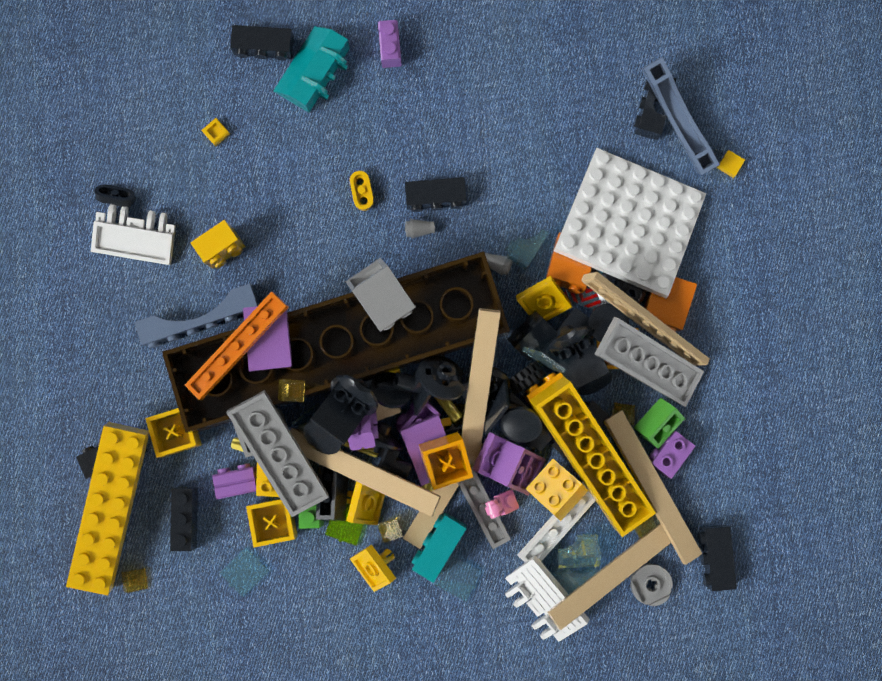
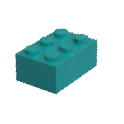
(438, 546)

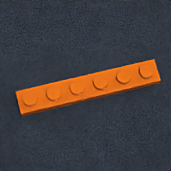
(236, 346)

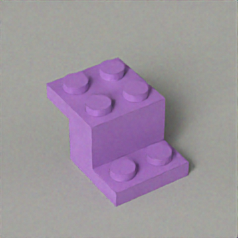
(508, 463)

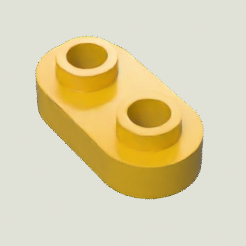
(361, 191)

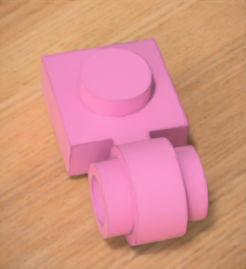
(502, 504)

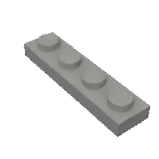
(476, 498)

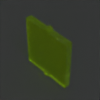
(344, 530)

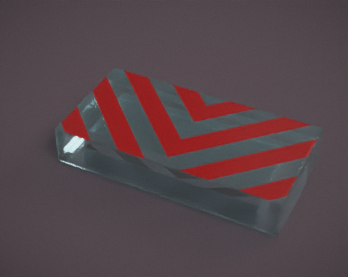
(586, 299)

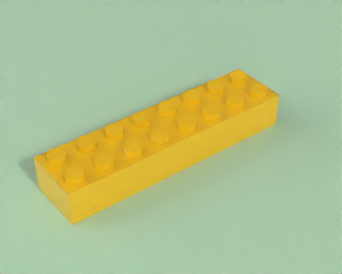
(592, 456)
(107, 508)

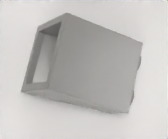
(380, 294)

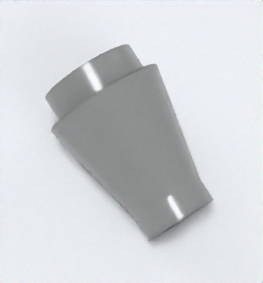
(418, 228)
(499, 263)

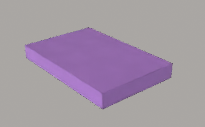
(273, 347)
(418, 433)

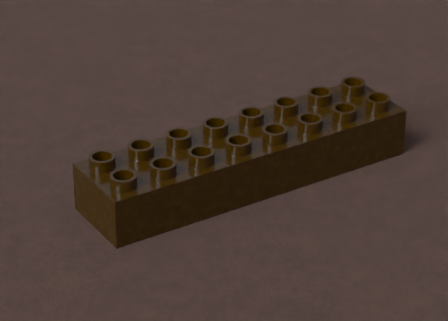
(343, 340)

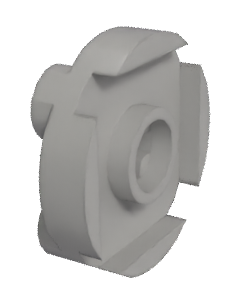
(645, 595)

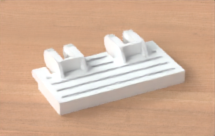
(131, 239)
(546, 592)

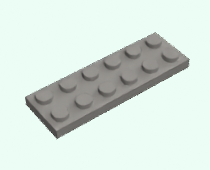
(649, 362)
(277, 453)

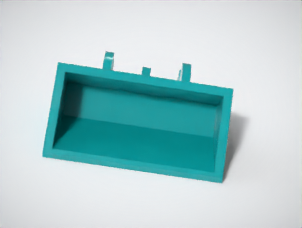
(313, 68)

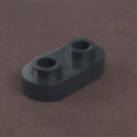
(114, 195)

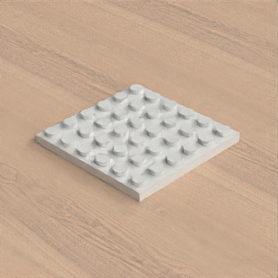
(630, 223)

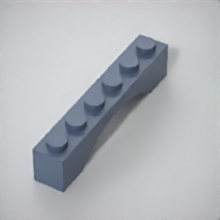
(678, 115)
(156, 330)

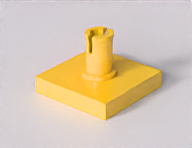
(544, 298)
(364, 505)
(374, 567)

